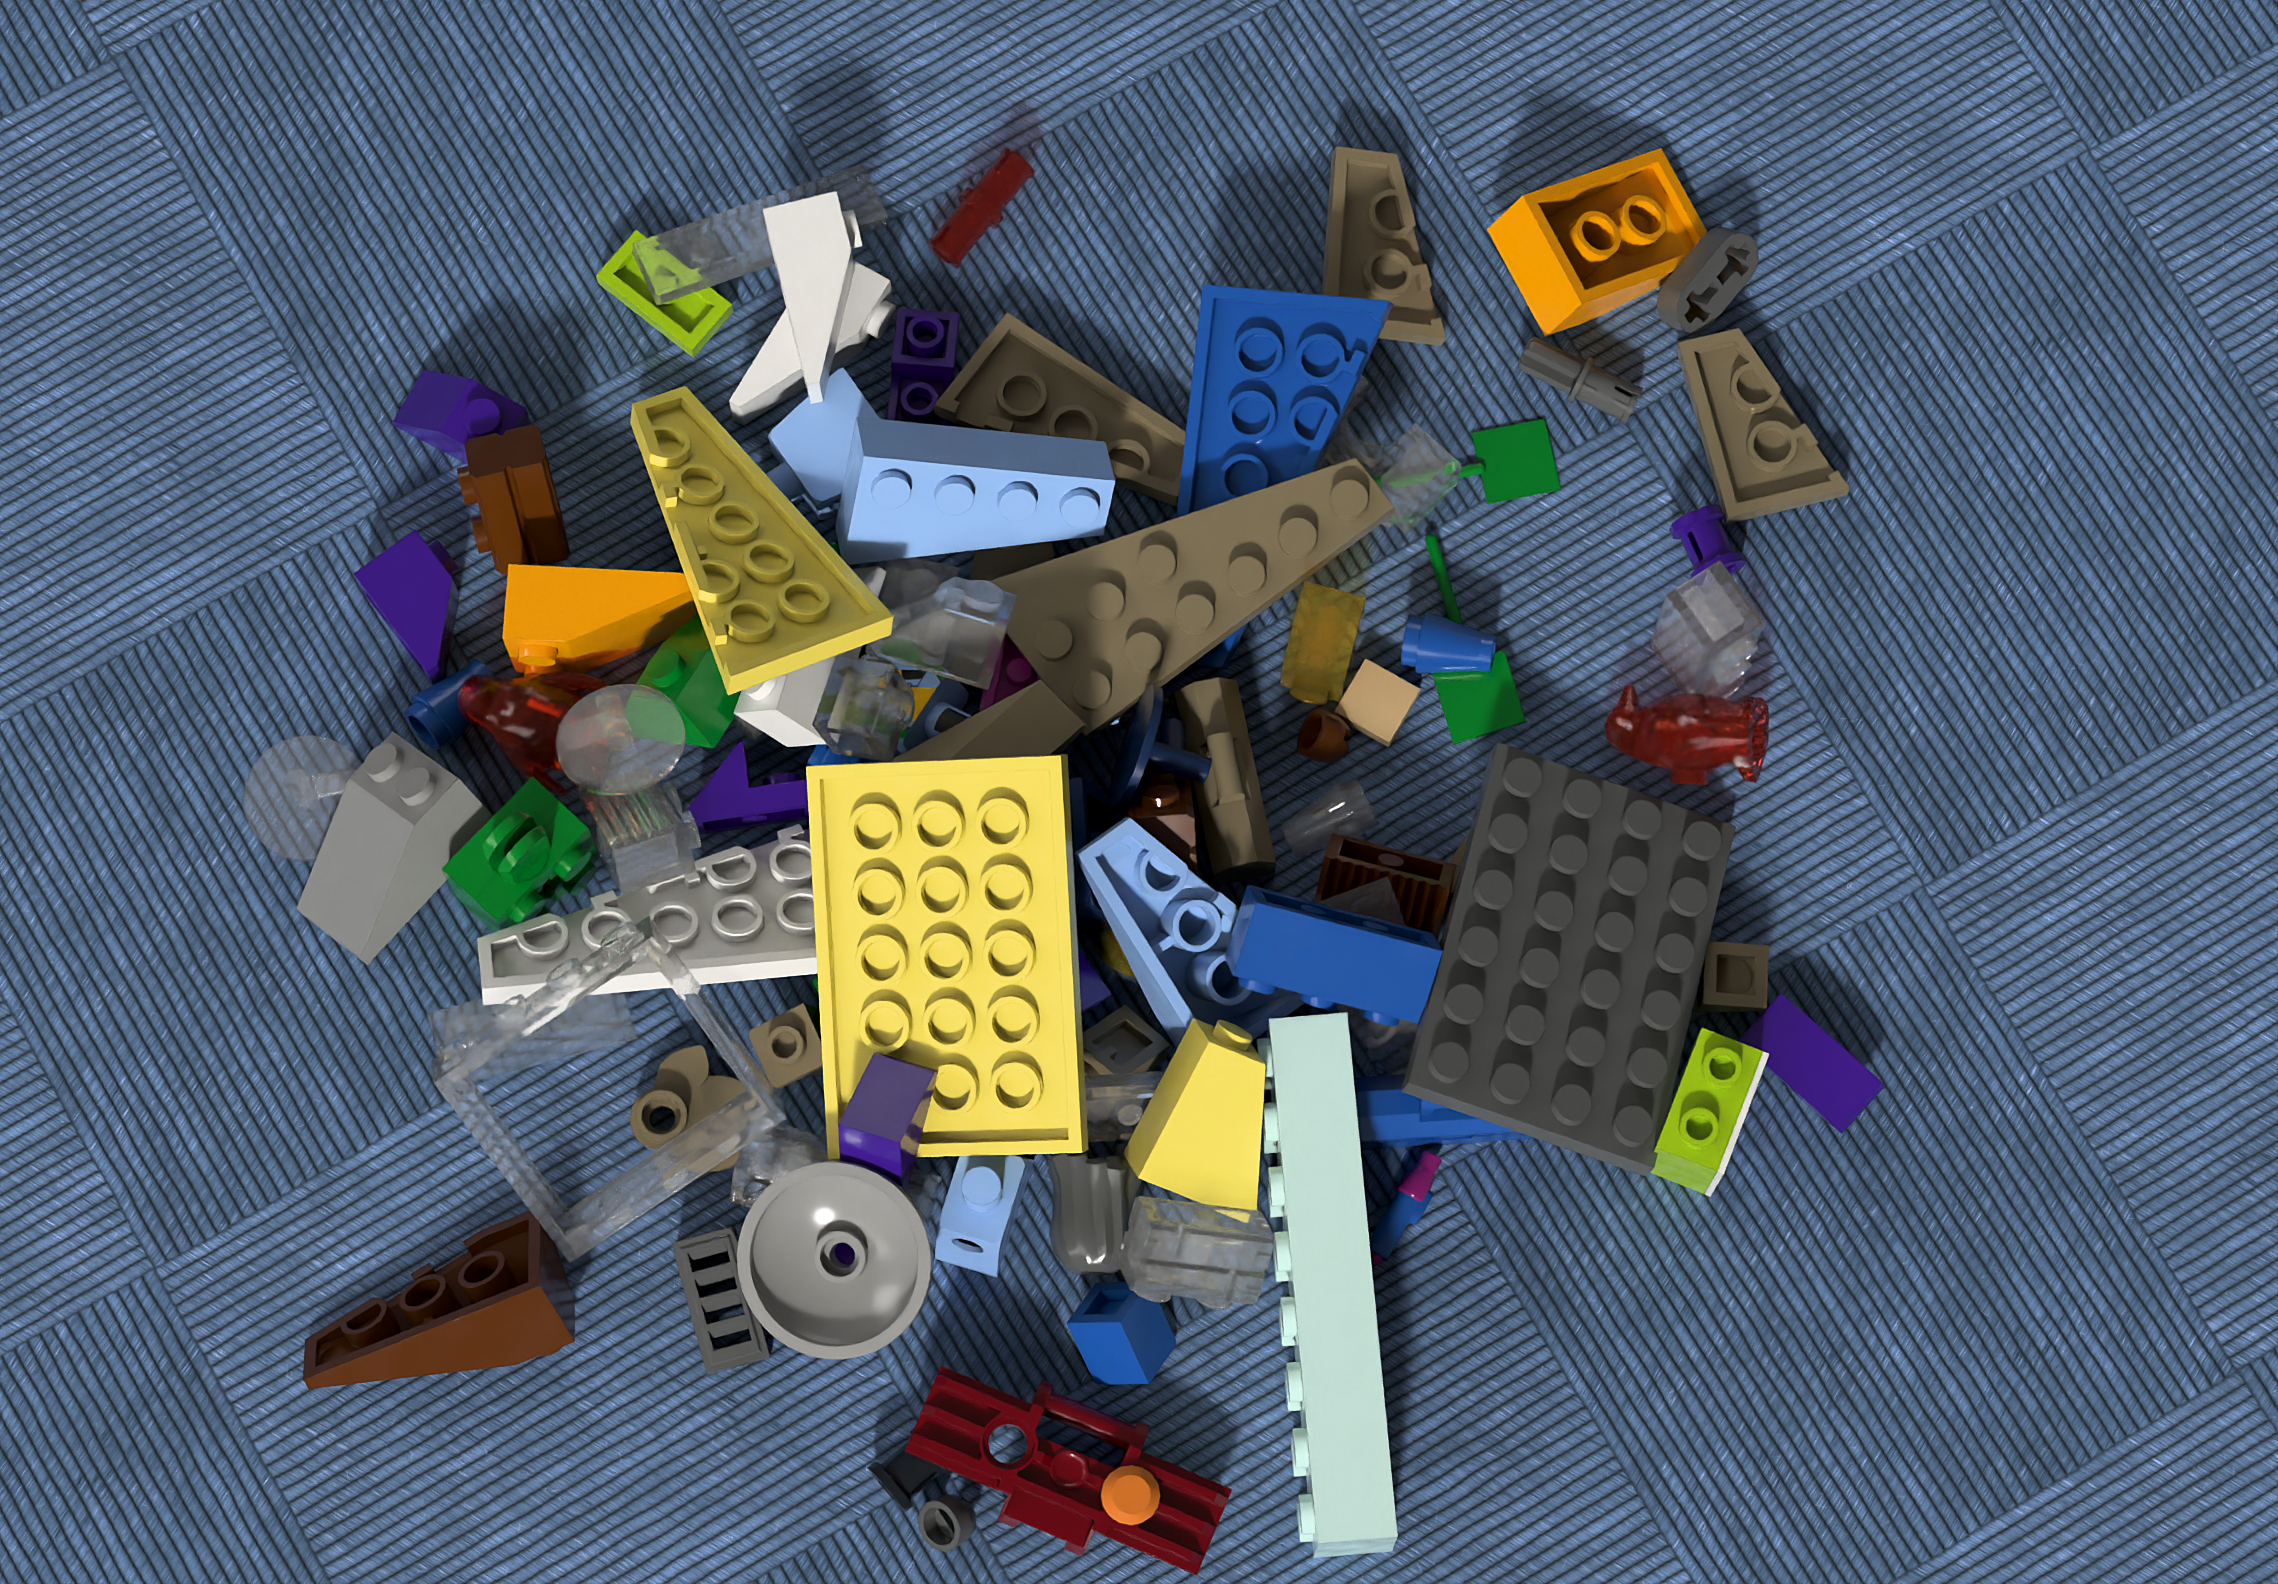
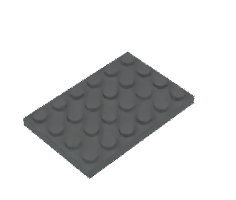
(1570, 959)

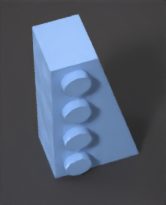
(966, 490)

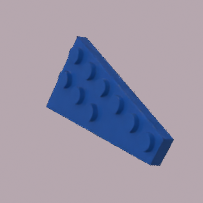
(1268, 394)

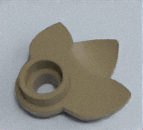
(688, 1093)

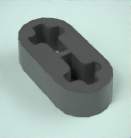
(1707, 280)

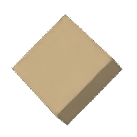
(1377, 702)

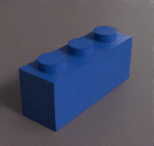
(1332, 956)

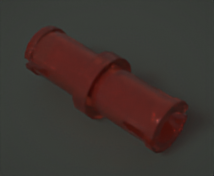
(981, 207)

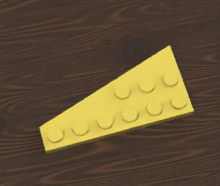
(753, 563)

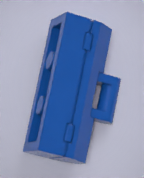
(1402, 1120)

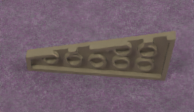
(1168, 594)

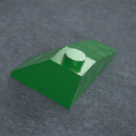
(691, 679)

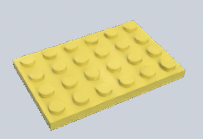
(952, 945)

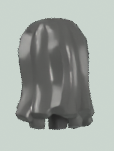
(1091, 1209)

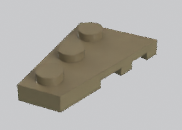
(1374, 244)
(1750, 434)

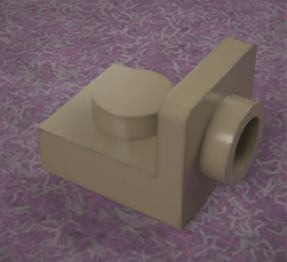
(789, 1045)
(1122, 1045)

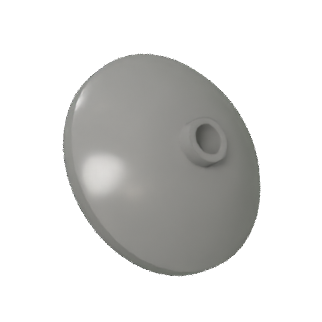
(802, 1287)

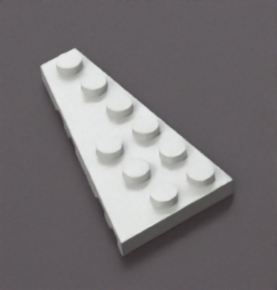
(727, 922)

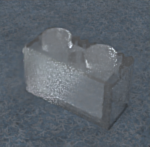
(642, 835)

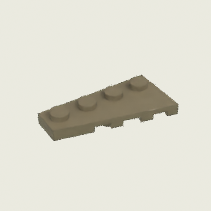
(1037, 388)

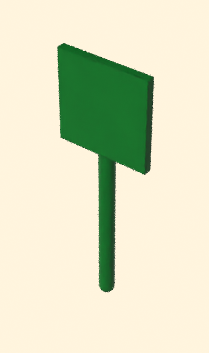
(1514, 461)
(1473, 700)

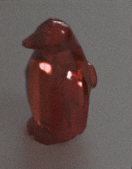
(525, 716)
(1691, 734)

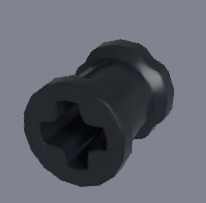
(905, 1476)

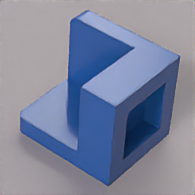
(1121, 1335)

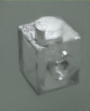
(864, 708)

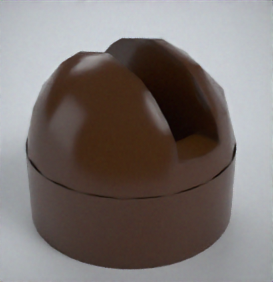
(1324, 736)

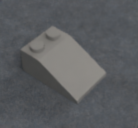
(388, 846)

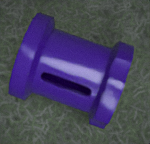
(1706, 540)

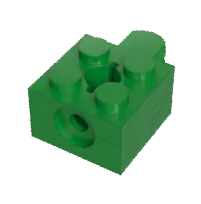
(523, 860)

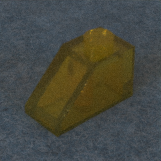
(1322, 643)

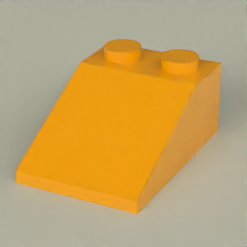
(1597, 239)
(588, 615)

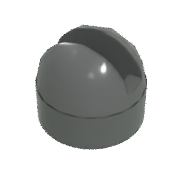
(947, 1522)

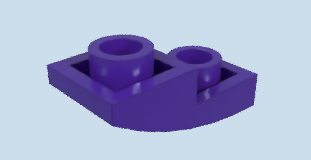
(922, 364)
(1812, 1063)

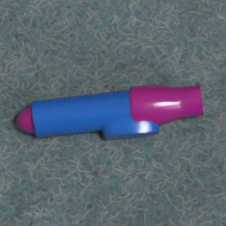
(1406, 1207)

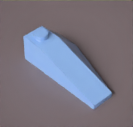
(1174, 934)

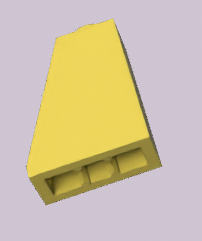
(1205, 1119)

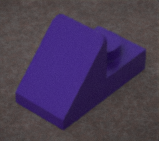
(732, 803)

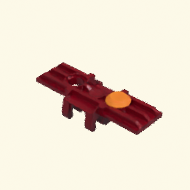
(1063, 1491)

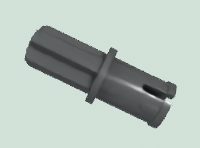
(1579, 379)

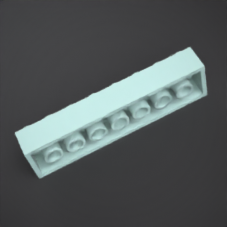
(1330, 1287)

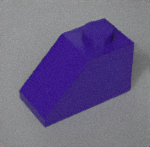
(452, 409)
(416, 599)

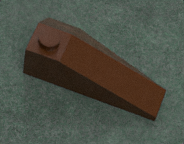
(475, 1313)

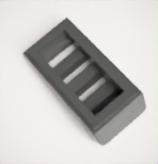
(736, 1355)

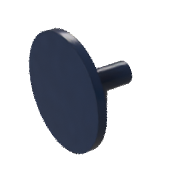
(1142, 749)

